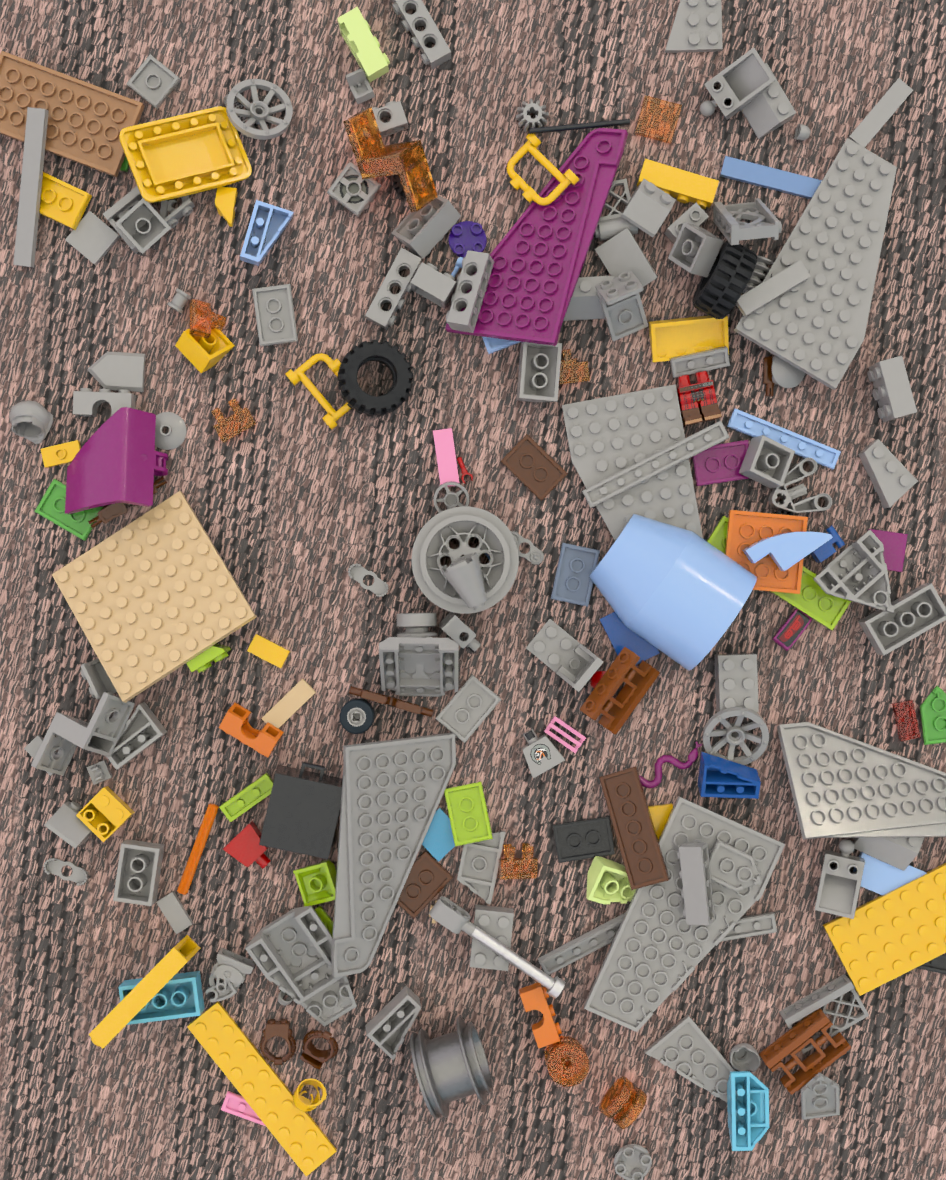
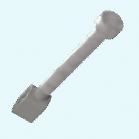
(457, 920)

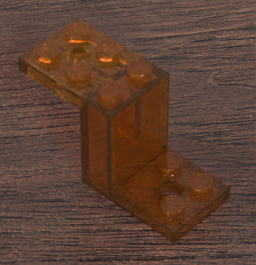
(382, 160)

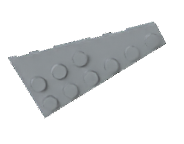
(696, 27)
(693, 1057)

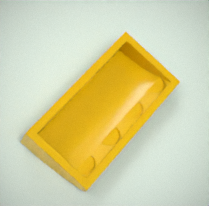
(687, 336)

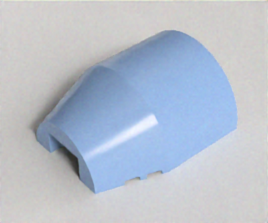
(672, 588)

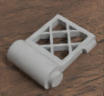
(613, 224)

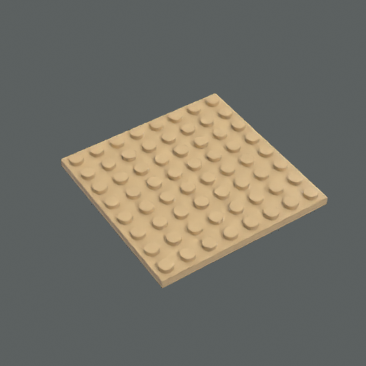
(153, 596)

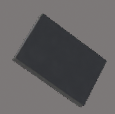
(583, 839)

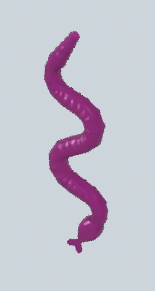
(672, 760)

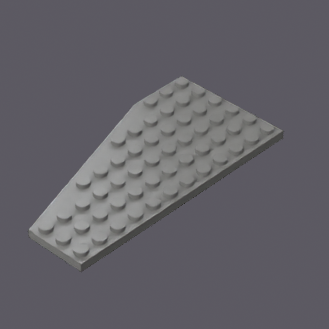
(840, 245)
(621, 431)
(654, 944)

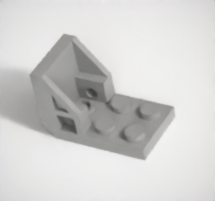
(564, 655)

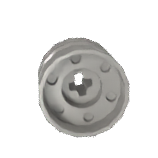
(416, 624)

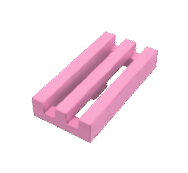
(578, 743)

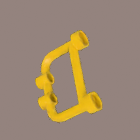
(529, 193)
(298, 375)

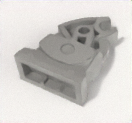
(230, 973)

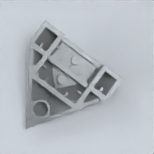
(859, 574)

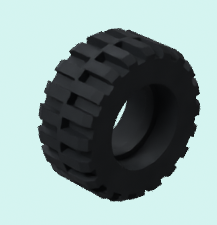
(725, 281)
(388, 356)

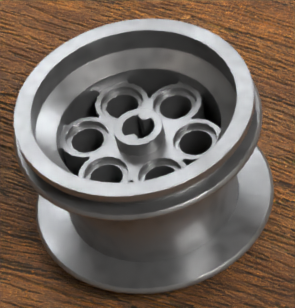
(450, 1067)

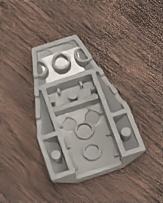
(298, 960)

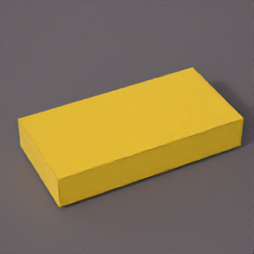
(268, 651)

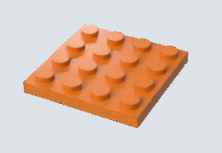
(750, 527)

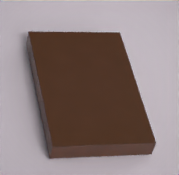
(534, 467)
(423, 884)

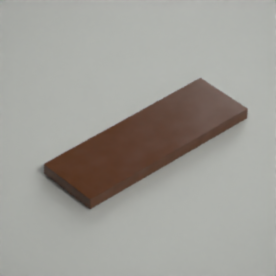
(634, 828)

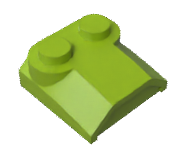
(317, 882)

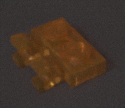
(235, 424)
(518, 867)

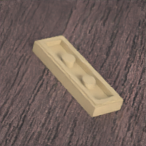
(289, 704)

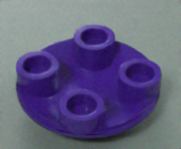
(467, 236)

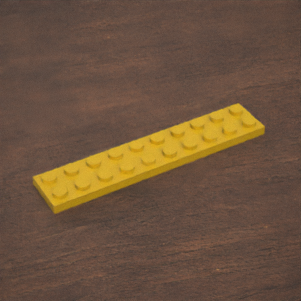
(261, 1088)

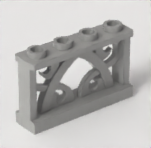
(133, 197)
(728, 221)

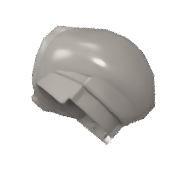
(30, 420)

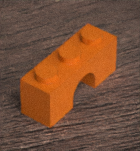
(237, 725)
(545, 1031)

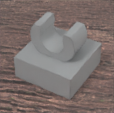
(99, 772)

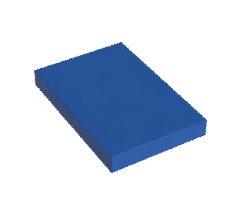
(622, 637)

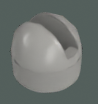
(802, 132)
(289, 999)

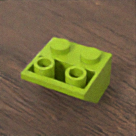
(203, 661)

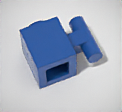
(827, 548)

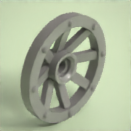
(259, 110)
(738, 737)

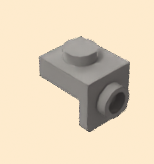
(359, 86)

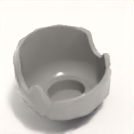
(750, 1061)

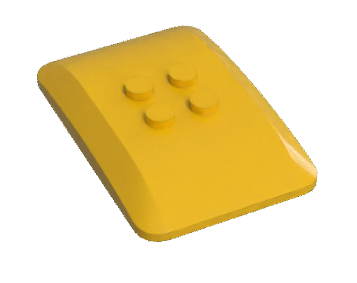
(185, 154)

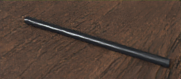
(579, 126)

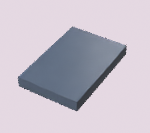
(572, 574)

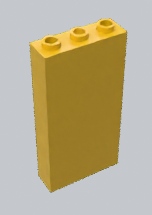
(144, 992)

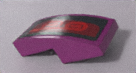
(792, 629)

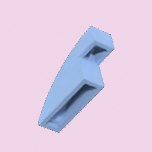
(786, 548)

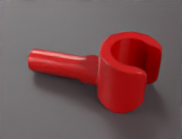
(463, 469)

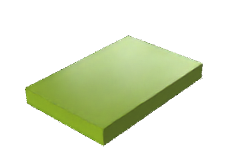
(468, 814)

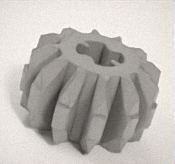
(525, 118)

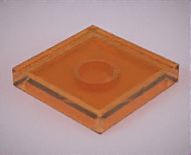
(658, 119)

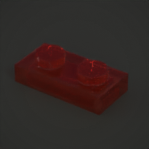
(906, 720)

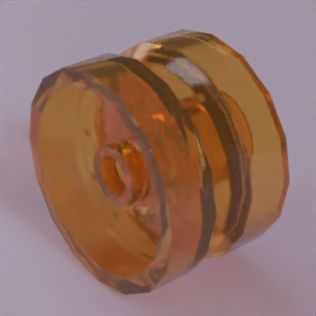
(571, 1072)
(623, 1102)

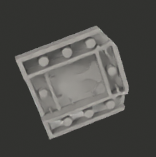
(419, 665)

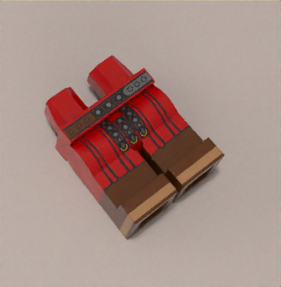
(697, 400)

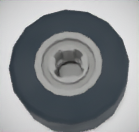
(359, 710)

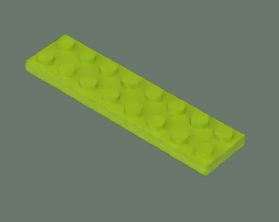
(811, 600)

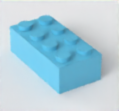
(177, 999)

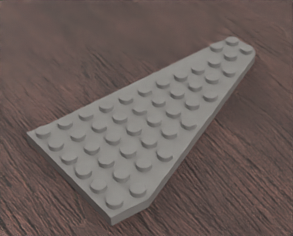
(859, 789)
(384, 817)

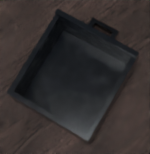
(302, 811)

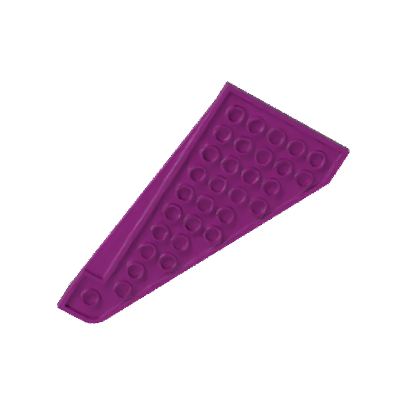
(547, 248)

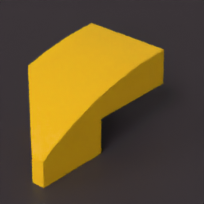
(225, 203)

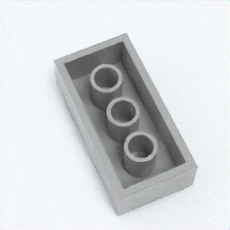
(912, 616)

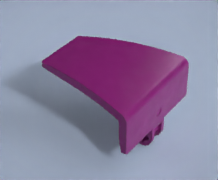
(116, 464)

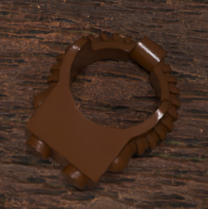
(281, 1029)
(315, 1056)

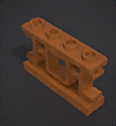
(637, 682)
(796, 1040)

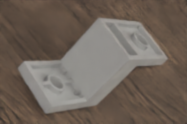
(96, 736)

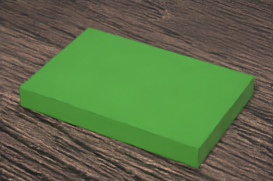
(53, 508)

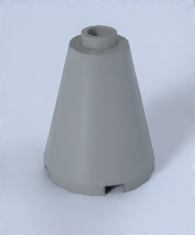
(467, 580)

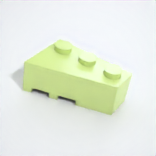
(363, 44)

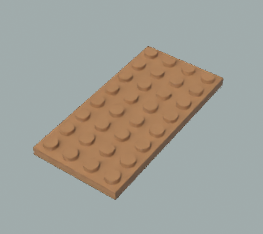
(81, 116)

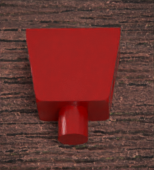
(246, 847)

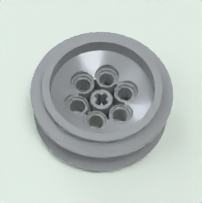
(463, 524)

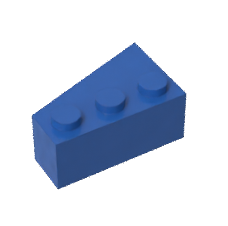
(726, 778)

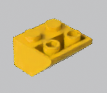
(105, 813)

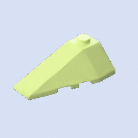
(608, 882)

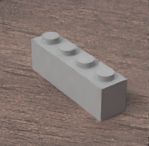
(696, 883)

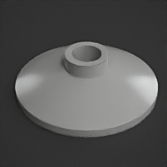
(176, 433)

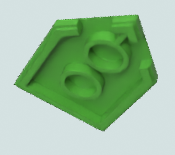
(934, 717)

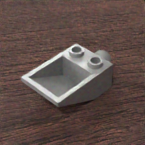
(740, 83)
(839, 886)

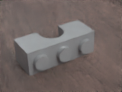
(87, 402)

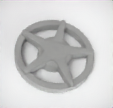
(450, 498)

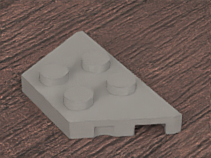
(480, 865)

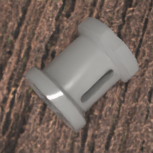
(179, 300)

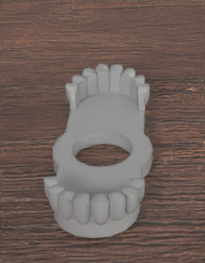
(535, 555)
(358, 572)
(55, 867)

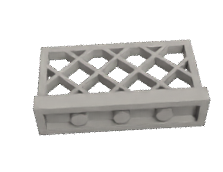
(819, 999)

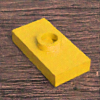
(60, 453)

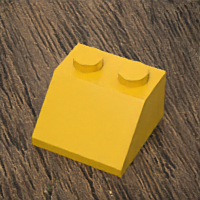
(202, 351)

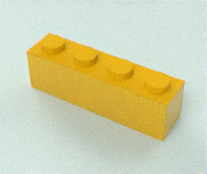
(680, 183)

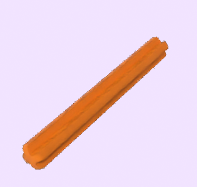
(197, 849)

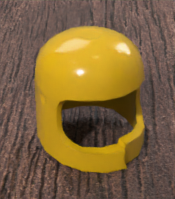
(305, 1104)

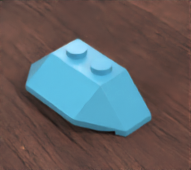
(746, 1110)

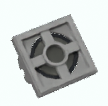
(353, 189)

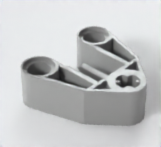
(806, 505)

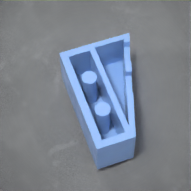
(263, 231)

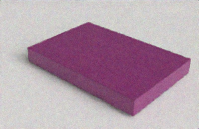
(720, 463)

